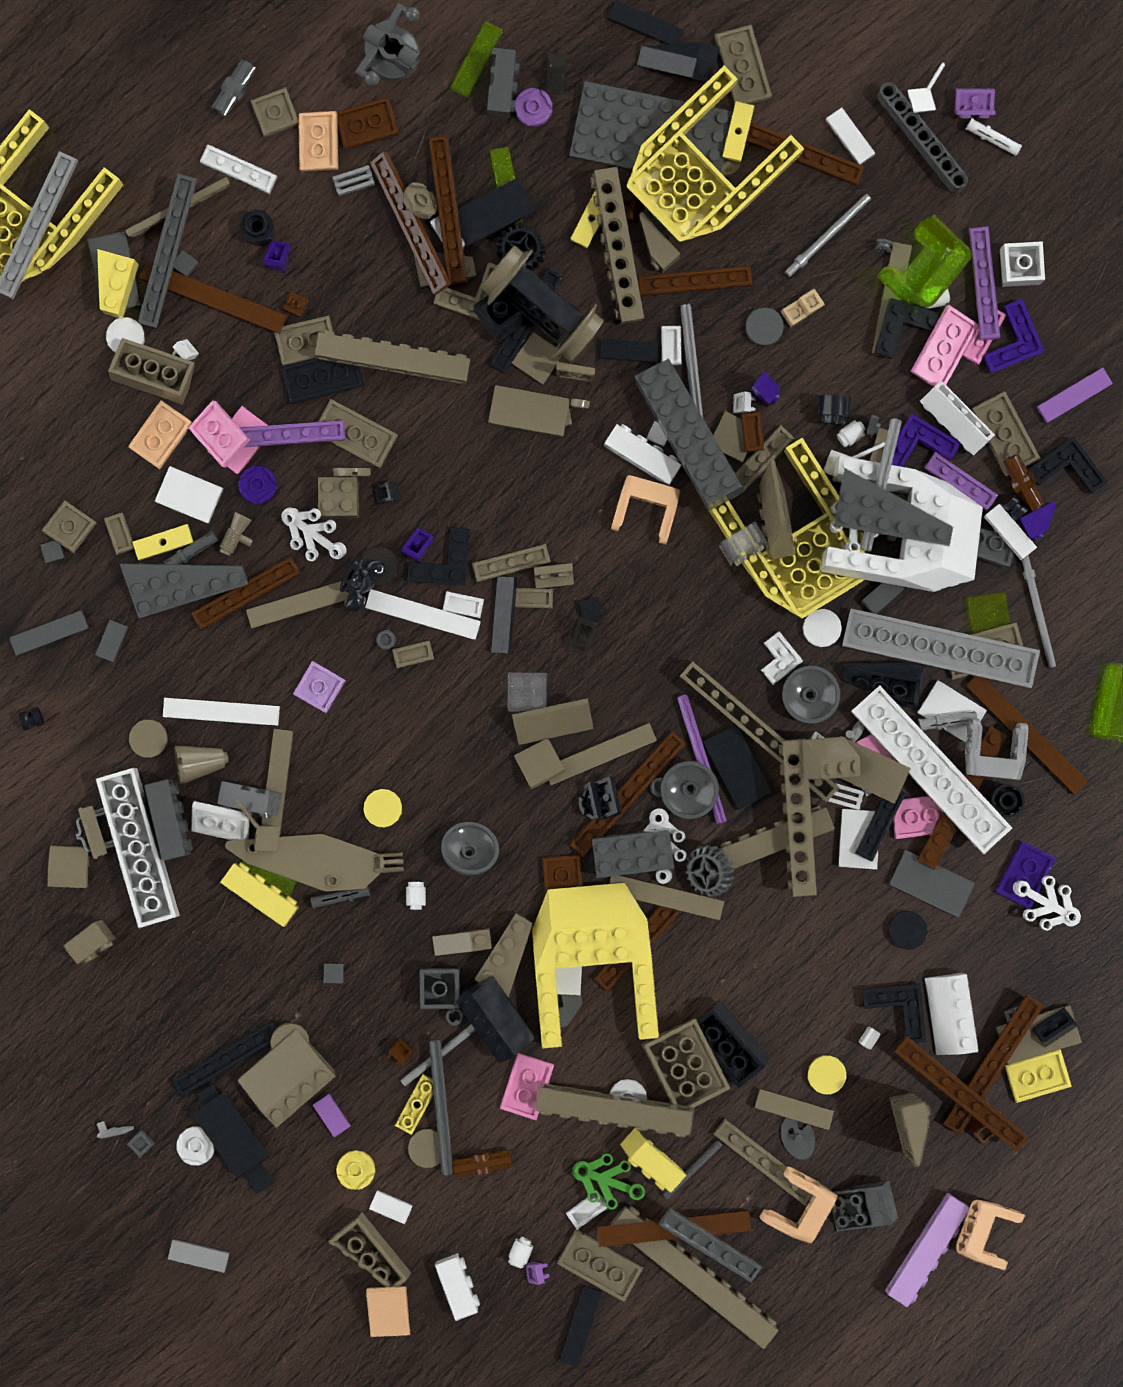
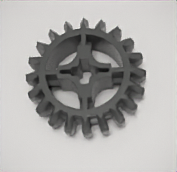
(705, 877)

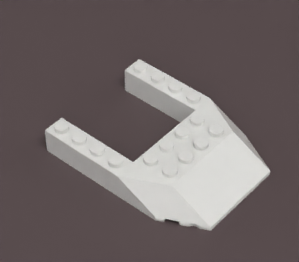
(920, 563)

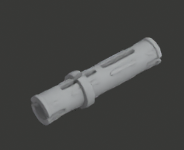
(939, 722)

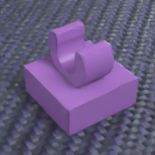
(535, 1273)

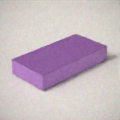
(331, 1115)

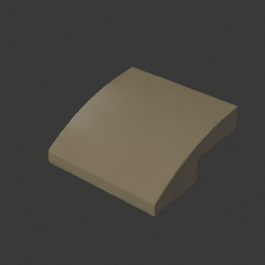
(68, 866)

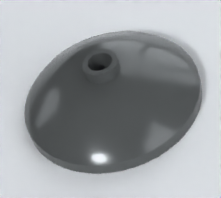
(824, 689)
(685, 802)
(472, 839)

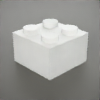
(1022, 264)

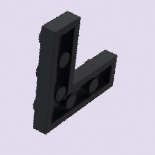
(897, 315)
(1078, 460)
(449, 574)
(911, 1000)

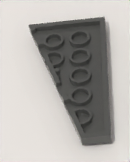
(876, 510)
(171, 585)

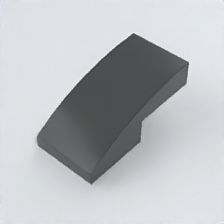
(881, 596)

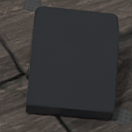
(386, 492)

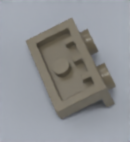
(553, 576)

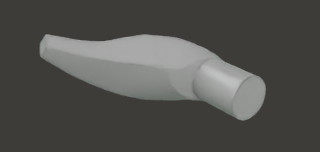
(856, 731)
(104, 1133)

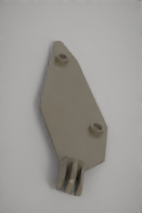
(319, 861)

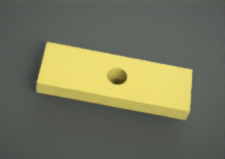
(740, 121)
(586, 229)
(152, 545)
(411, 1115)

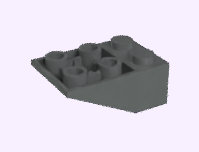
(864, 1206)

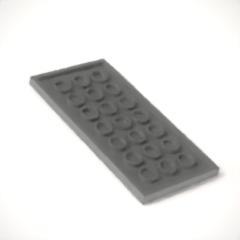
(618, 121)

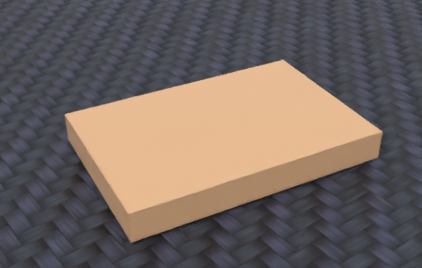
(318, 141)
(160, 434)
(388, 1311)

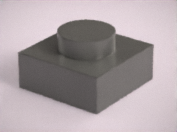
(872, 426)

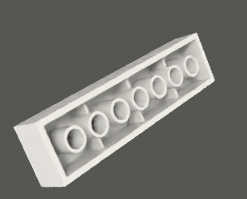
(137, 847)

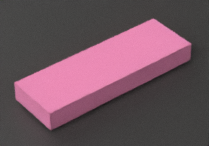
(976, 348)

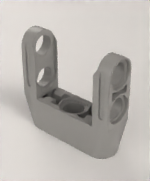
(991, 766)

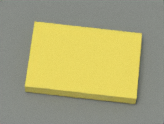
(1038, 1076)

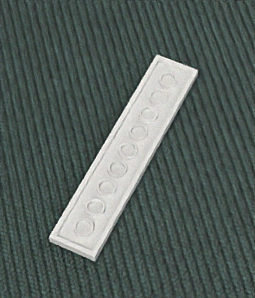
(931, 770)

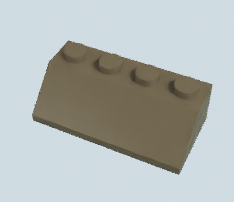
(151, 371)

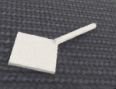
(921, 98)
(833, 457)

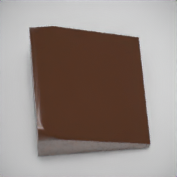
(632, 210)
(980, 1131)

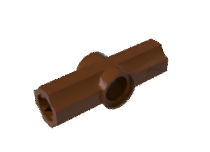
(1023, 482)
(482, 1163)

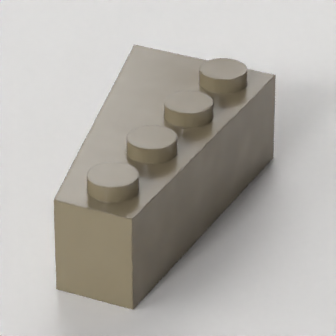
(507, 953)

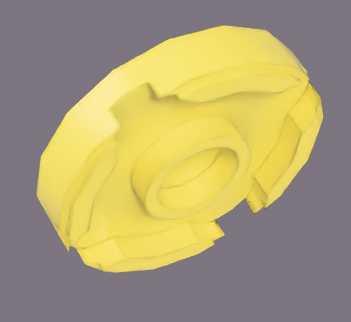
(382, 808)
(826, 1074)
(355, 1169)

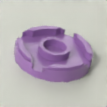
(533, 107)

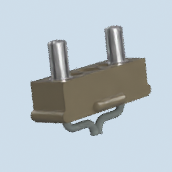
(92, 832)

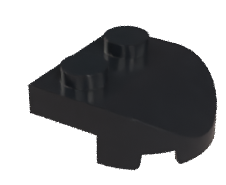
(600, 799)

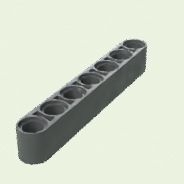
(923, 147)

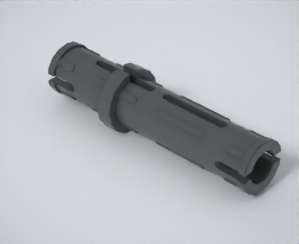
(183, 556)
(317, 901)

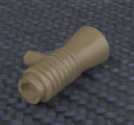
(234, 534)

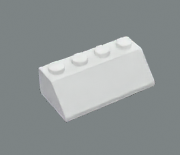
(951, 1014)

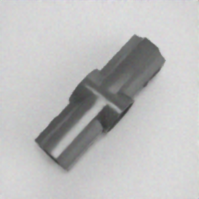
(233, 88)

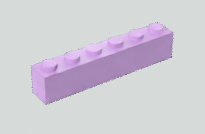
(927, 1250)

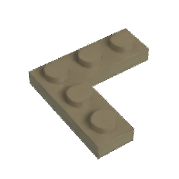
(460, 302)

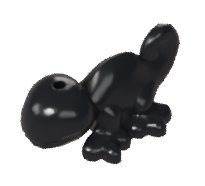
(359, 581)

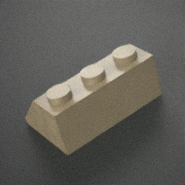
(829, 758)

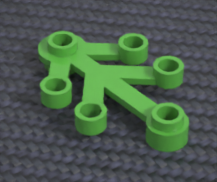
(605, 1180)

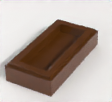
(752, 432)

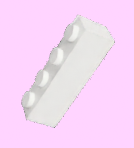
(957, 418)
(643, 455)

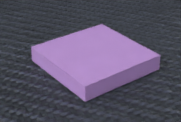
(319, 687)

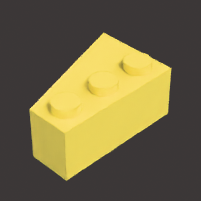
(115, 282)
(652, 1161)

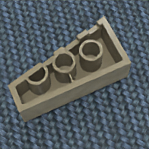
(370, 1250)

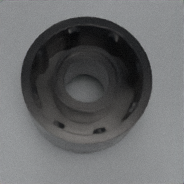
(261, 237)
(834, 409)
(1017, 800)

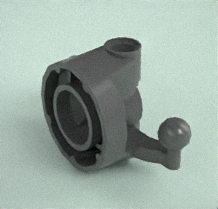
(388, 65)

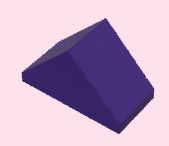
(277, 256)
(417, 545)

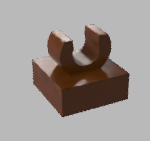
(295, 304)
(400, 1052)

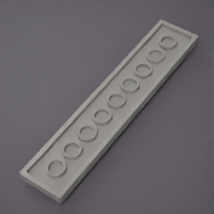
(941, 648)

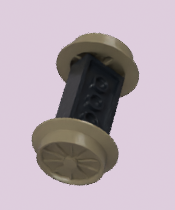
(542, 305)

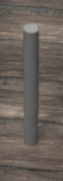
(695, 1166)

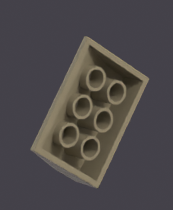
(775, 513)
(685, 1065)
(286, 1078)
(912, 1124)

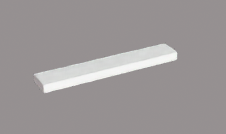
(423, 614)
(221, 711)

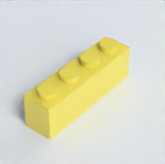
(259, 894)

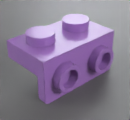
(974, 102)

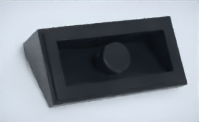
(1054, 1027)

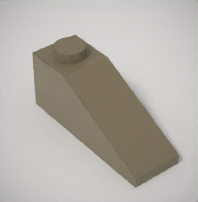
(660, 250)
(462, 942)

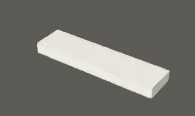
(238, 169)

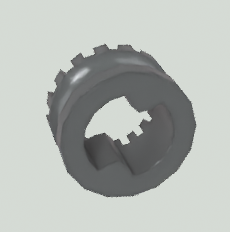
(883, 245)
(456, 1022)

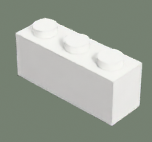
(457, 1286)

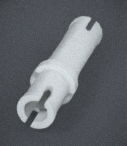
(993, 137)

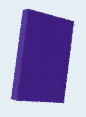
(1025, 865)

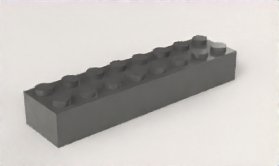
(688, 434)

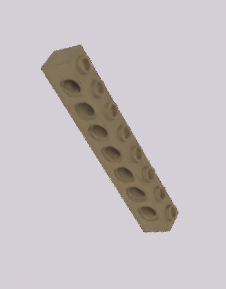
(610, 178)
(808, 885)

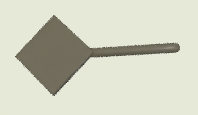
(266, 836)

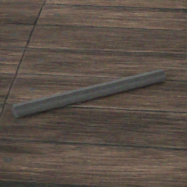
(441, 1107)

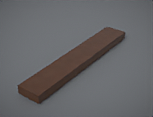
(695, 281)
(245, 594)
(656, 925)

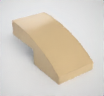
(802, 308)

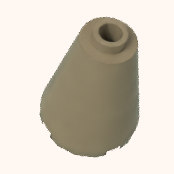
(198, 761)

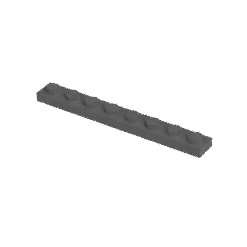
(167, 250)

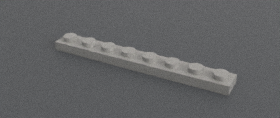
(36, 224)

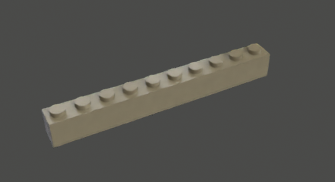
(748, 722)
(704, 1283)

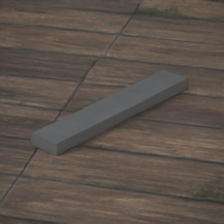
(710, 1245)

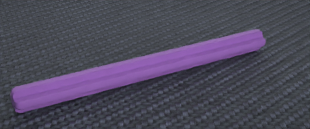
(698, 748)

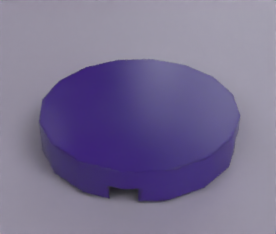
(257, 484)

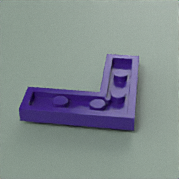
(1026, 335)
(916, 431)

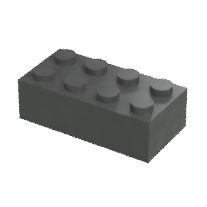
(168, 819)
(633, 853)

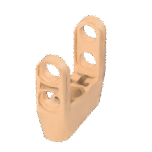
(651, 493)
(813, 1215)
(977, 1228)

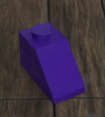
(765, 390)
(1037, 522)

